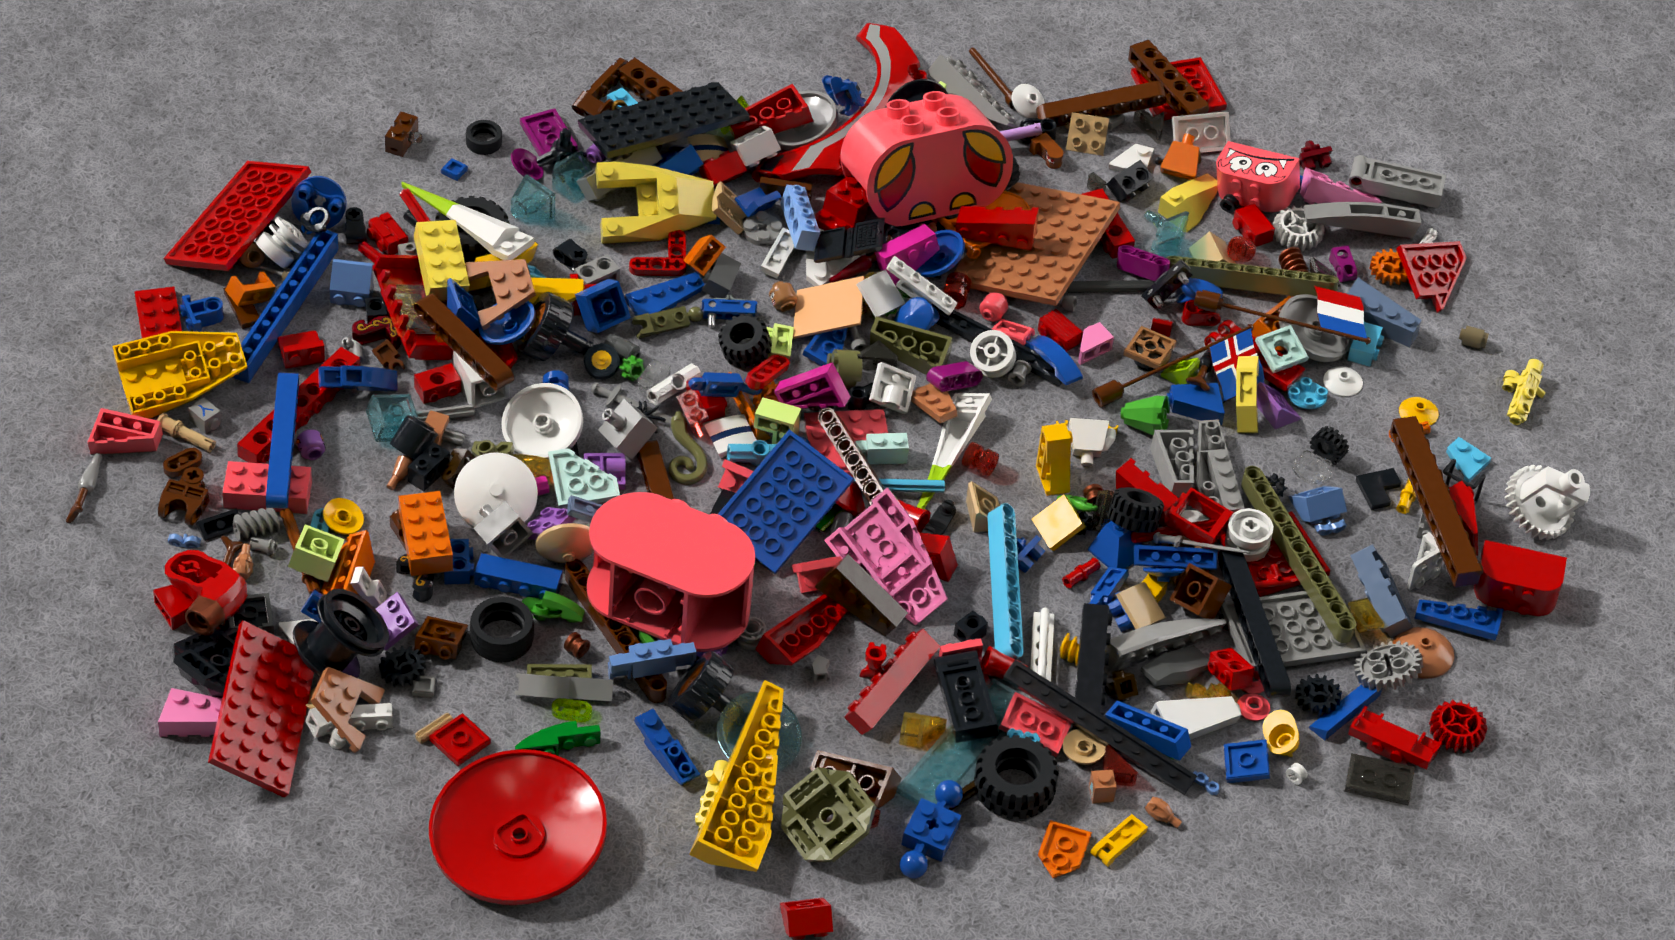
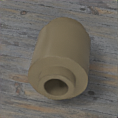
(1473, 337)

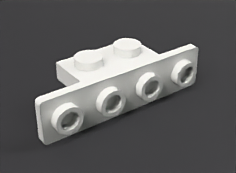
(917, 286)

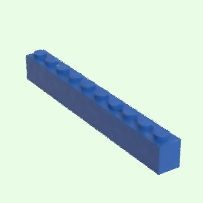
(287, 301)

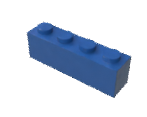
(516, 576)
(1158, 733)

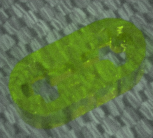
(571, 710)

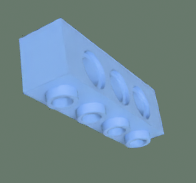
(800, 217)

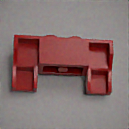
(1393, 740)

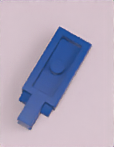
(1108, 585)

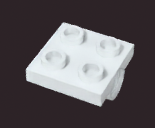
(892, 388)

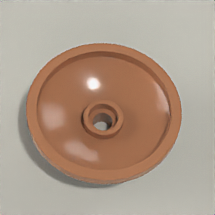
(1434, 648)

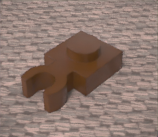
(388, 355)

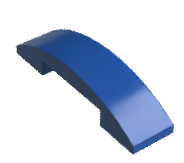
(1057, 357)

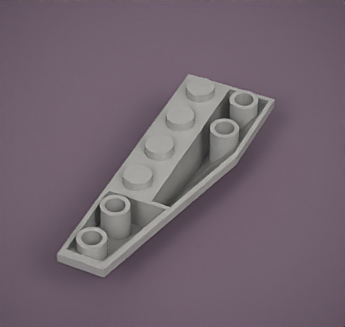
(965, 84)
(1366, 217)
(1214, 468)
(1158, 638)

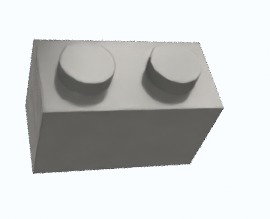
(721, 276)

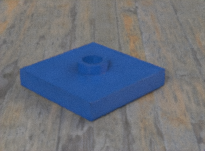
(1246, 761)

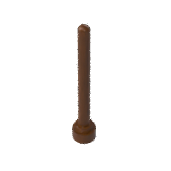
(993, 76)

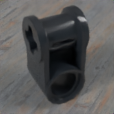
(1047, 125)
(354, 227)
(570, 254)

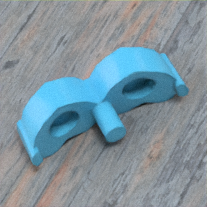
(1012, 731)

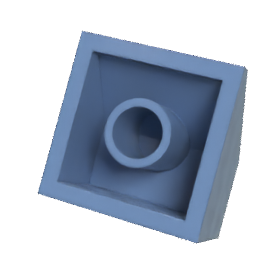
(351, 282)
(1319, 504)

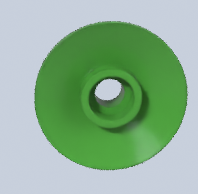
(540, 612)

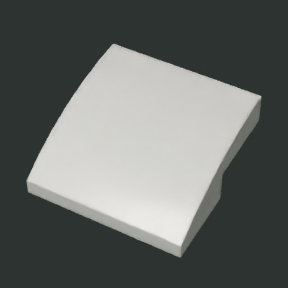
(880, 293)

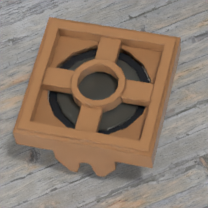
(1148, 349)

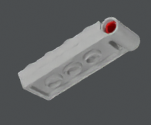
(1397, 181)

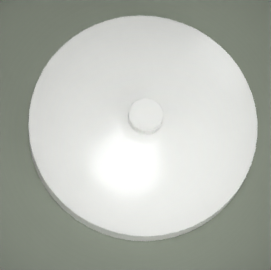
(542, 420)
(492, 481)

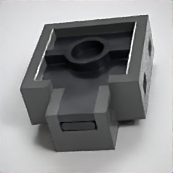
(255, 611)

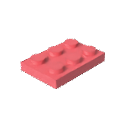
(1036, 718)

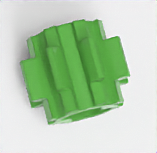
(627, 365)

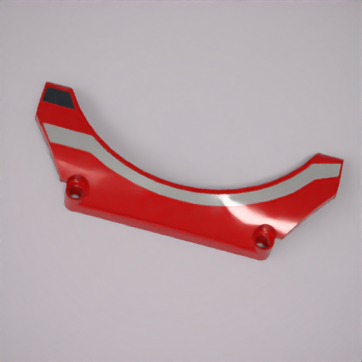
(895, 67)

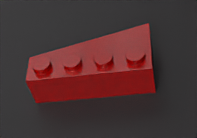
(778, 111)
(999, 226)

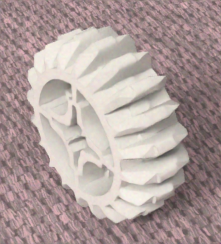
(1297, 231)

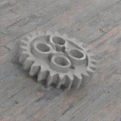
(1404, 662)

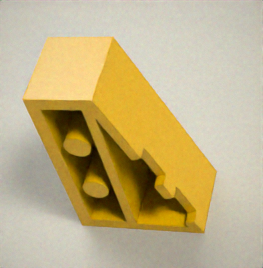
(1054, 458)

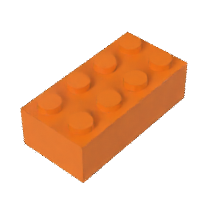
(425, 533)

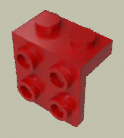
(301, 349)

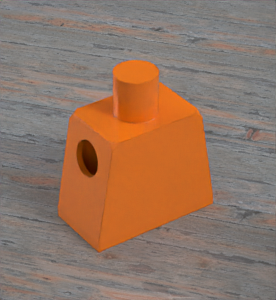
(1182, 159)
(703, 255)

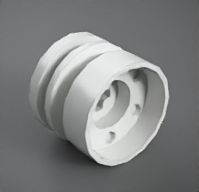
(282, 242)

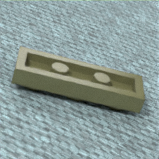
(564, 670)

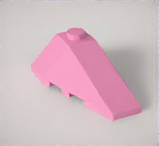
(1320, 189)

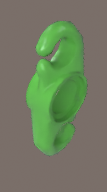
(1080, 503)

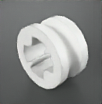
(1296, 773)

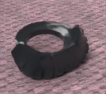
(305, 220)

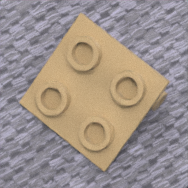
(1087, 134)

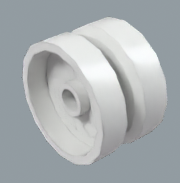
(1251, 532)

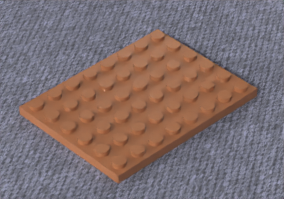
(1064, 239)

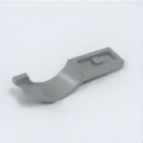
(564, 687)

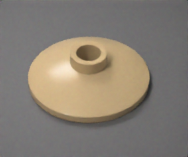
(1078, 740)

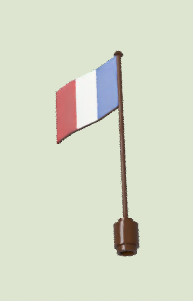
(1336, 312)

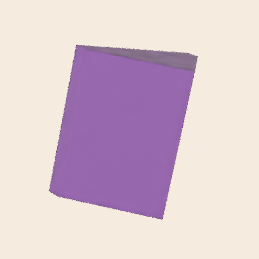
(1275, 406)

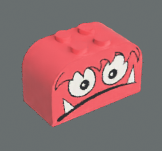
(1257, 176)

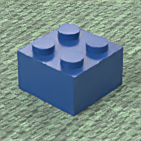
(602, 306)

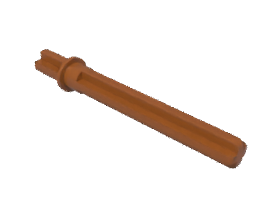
(294, 534)

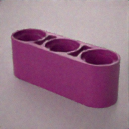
(1141, 262)
(954, 376)

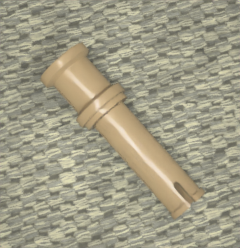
(177, 429)

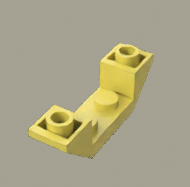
(1246, 394)

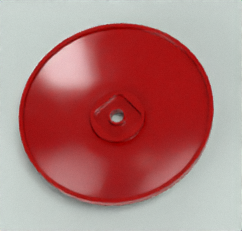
(510, 795)

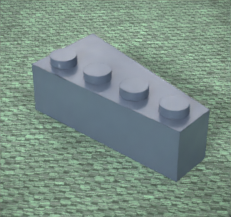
(1381, 311)
(1381, 591)

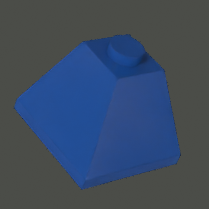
(462, 305)
(1114, 546)

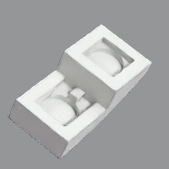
(368, 589)

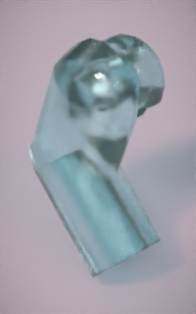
(1155, 218)

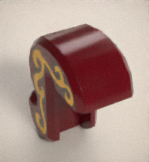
(376, 329)

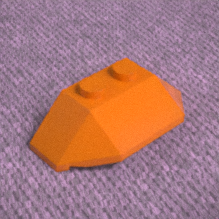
(353, 554)

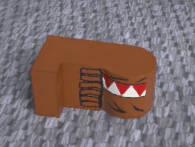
(1048, 150)

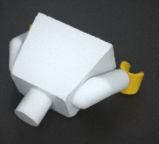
(1090, 438)

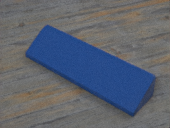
(1175, 557)
(1348, 709)

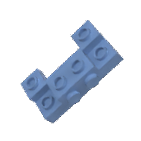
(651, 659)

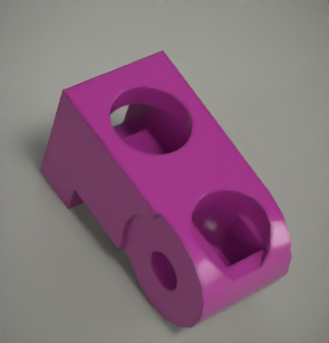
(1343, 264)

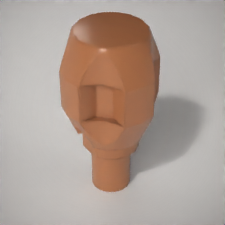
(243, 563)
(1162, 812)

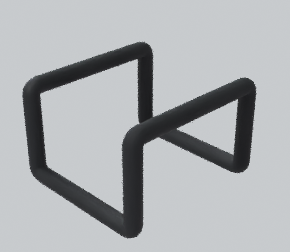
(1480, 481)

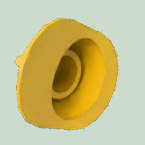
(1281, 733)

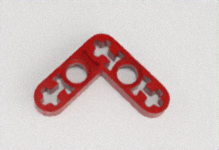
(672, 260)

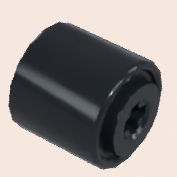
(413, 437)

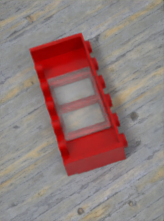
(400, 288)

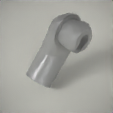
(353, 346)

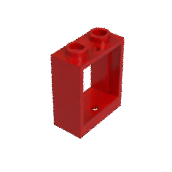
(1207, 507)

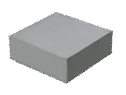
(424, 687)

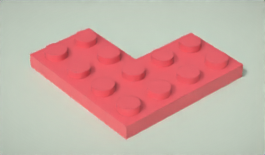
(857, 422)

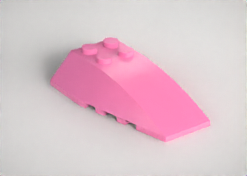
(893, 554)

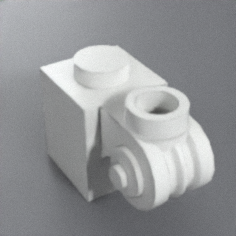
(320, 727)

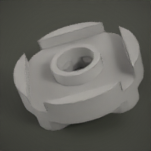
(762, 220)

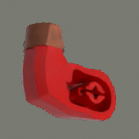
(212, 586)

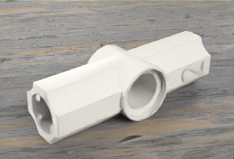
(666, 388)

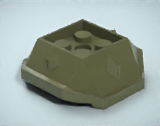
(810, 805)

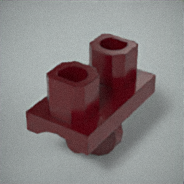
(1312, 153)

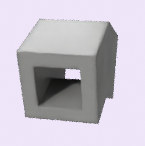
(820, 668)

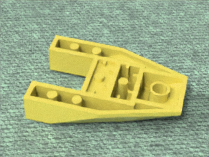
(664, 202)

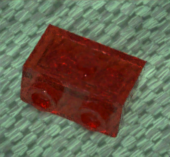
(693, 411)

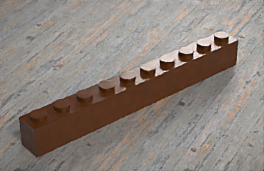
(1436, 501)

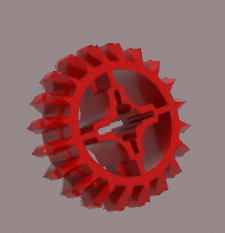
(1456, 731)

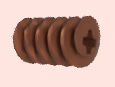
(1292, 260)

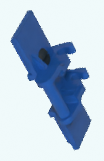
(844, 93)

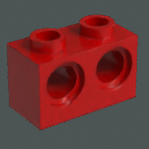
(1231, 669)

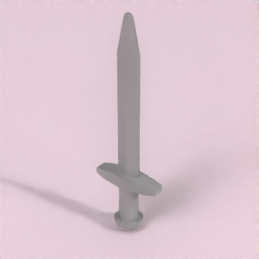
(614, 396)
(1177, 541)

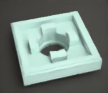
(1286, 338)

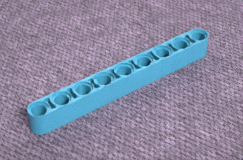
(1005, 581)

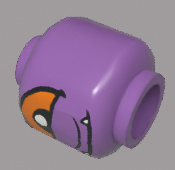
(310, 444)

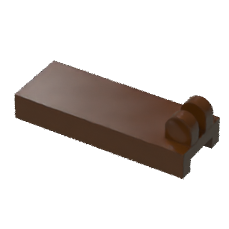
(771, 185)
(245, 314)

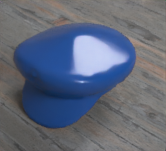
(1190, 289)
(917, 313)

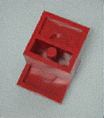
(843, 205)

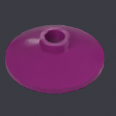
(526, 163)

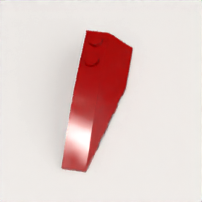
(800, 632)

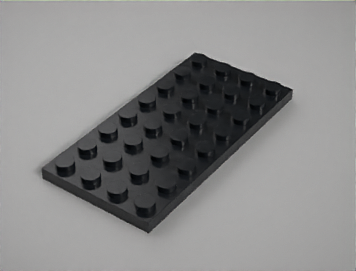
(663, 120)

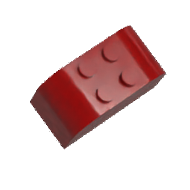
(1520, 579)

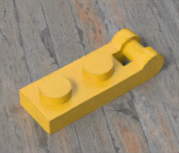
(1119, 839)

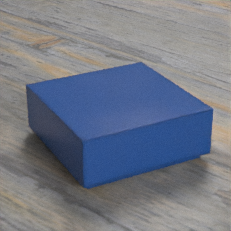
(454, 169)

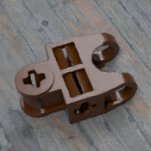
(185, 495)

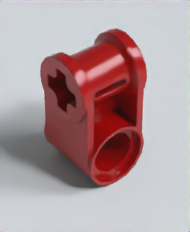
(1196, 317)

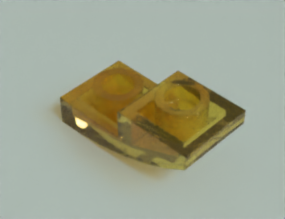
(538, 465)
(1199, 691)

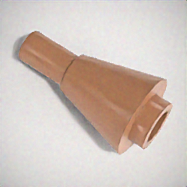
(400, 470)

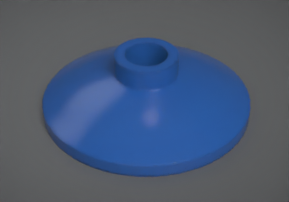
(1162, 573)

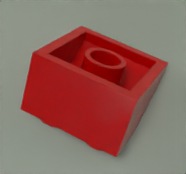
(807, 918)

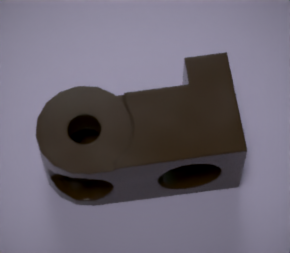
(459, 460)

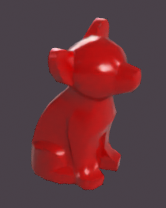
(875, 657)

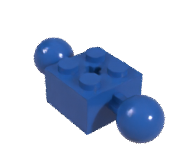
(931, 829)

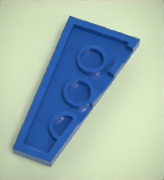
(664, 295)

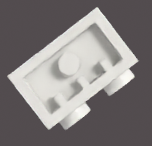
(372, 716)

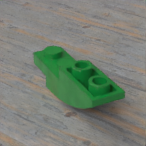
(561, 736)

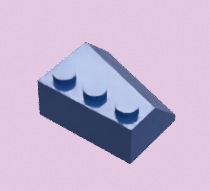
(681, 159)

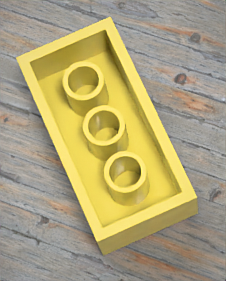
(440, 256)

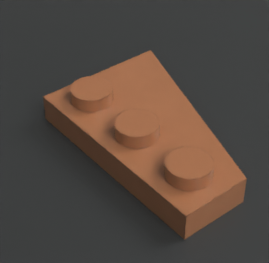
(934, 402)

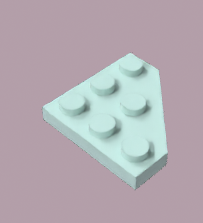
(580, 478)

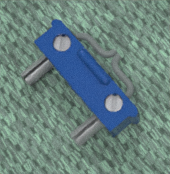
(725, 309)

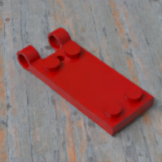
(1281, 379)

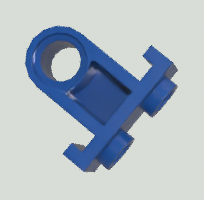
(201, 312)

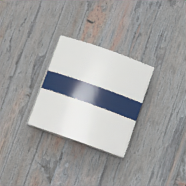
(729, 431)

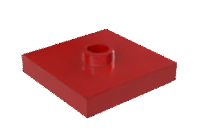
(460, 739)

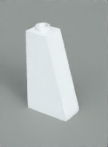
(1199, 714)

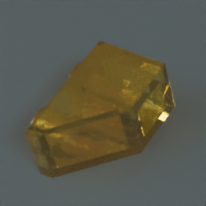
(920, 729)

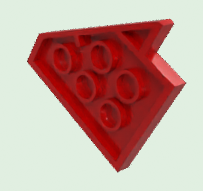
(1432, 269)

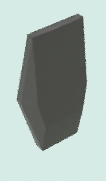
(1176, 666)

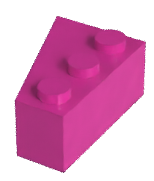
(912, 248)
(814, 388)

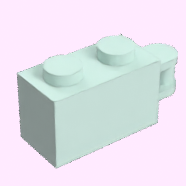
(885, 448)

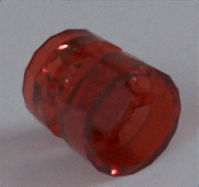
(958, 287)
(981, 459)

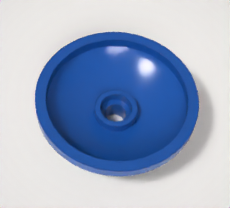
(950, 253)
(511, 327)

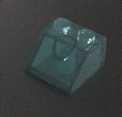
(1170, 235)
(387, 414)

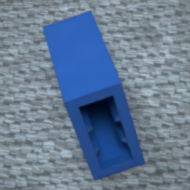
(1196, 403)

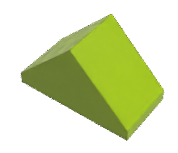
(1181, 371)

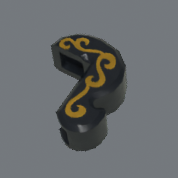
(421, 584)

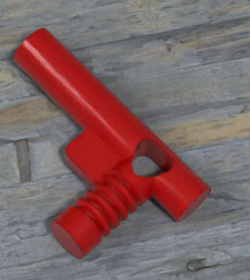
(1273, 580)

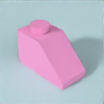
(1095, 342)

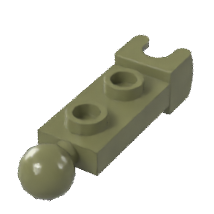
(666, 320)

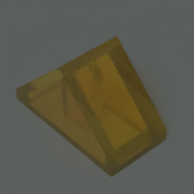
(1365, 615)

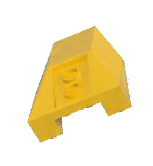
(175, 368)

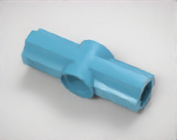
(748, 453)

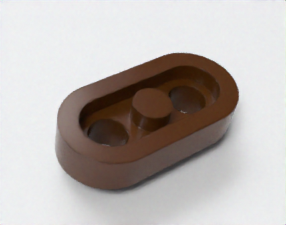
(181, 462)

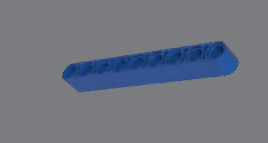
(282, 440)

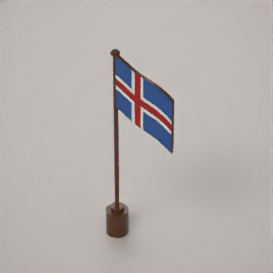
(1224, 362)

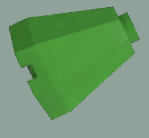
(1147, 414)

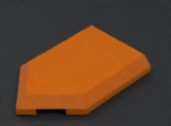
(1063, 848)

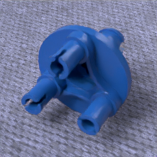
(310, 194)

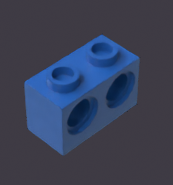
(461, 566)

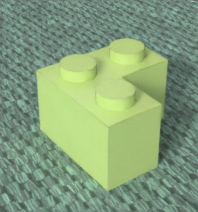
(777, 418)

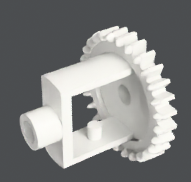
(1546, 499)

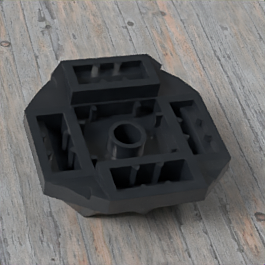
(206, 659)

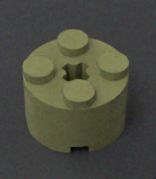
(847, 365)

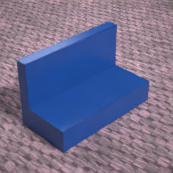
(756, 201)

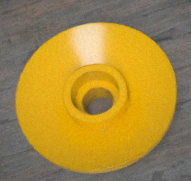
(1419, 407)
(347, 511)

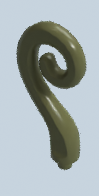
(679, 431)

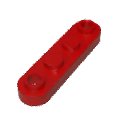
(767, 372)

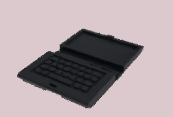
(846, 243)

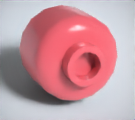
(993, 307)

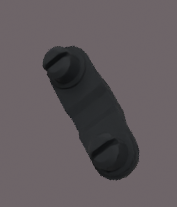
(941, 518)

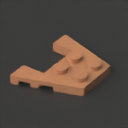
(510, 285)
(336, 699)

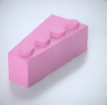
(189, 714)

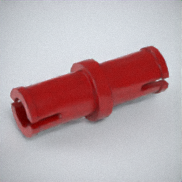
(1081, 573)

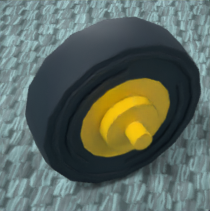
(601, 361)

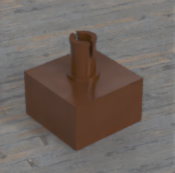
(1200, 592)

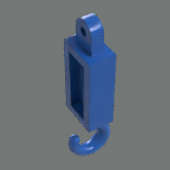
(722, 385)

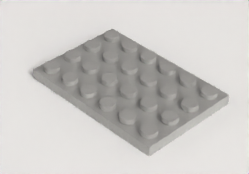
(1297, 629)

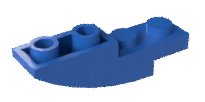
(358, 378)
(665, 749)

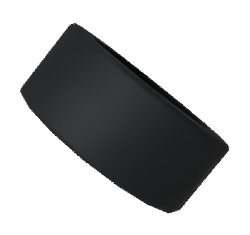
(484, 147)

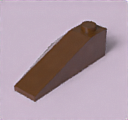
(877, 780)

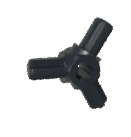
(560, 149)

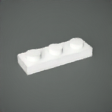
(778, 254)

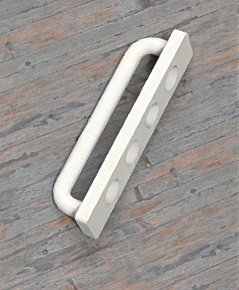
(1044, 621)

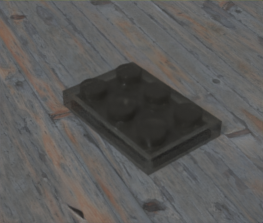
(1379, 779)

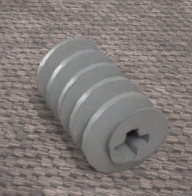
(254, 522)

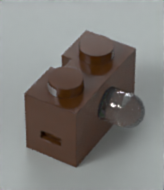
(402, 134)

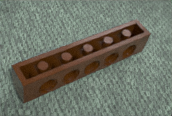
(1156, 67)
(645, 81)

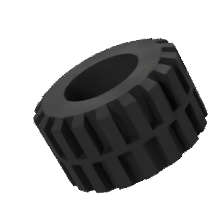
(740, 329)
(1135, 510)

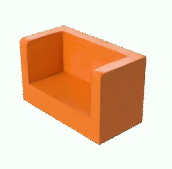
(250, 293)

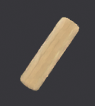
(423, 734)

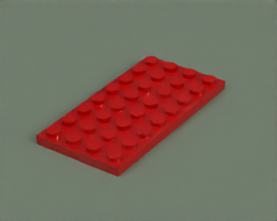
(237, 215)
(262, 710)

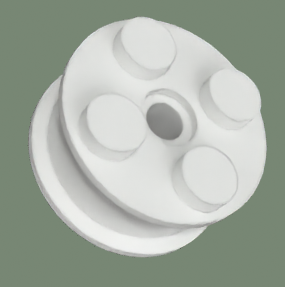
(993, 364)

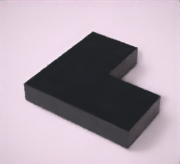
(1374, 486)

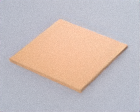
(828, 307)

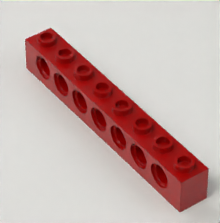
(257, 443)

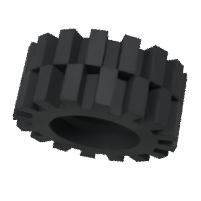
(1329, 444)

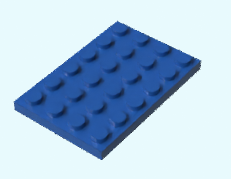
(785, 499)

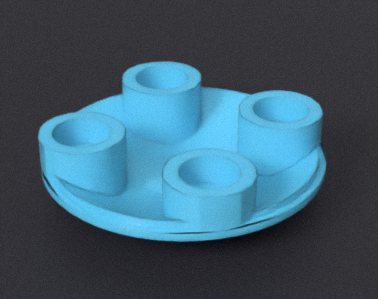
(1307, 394)

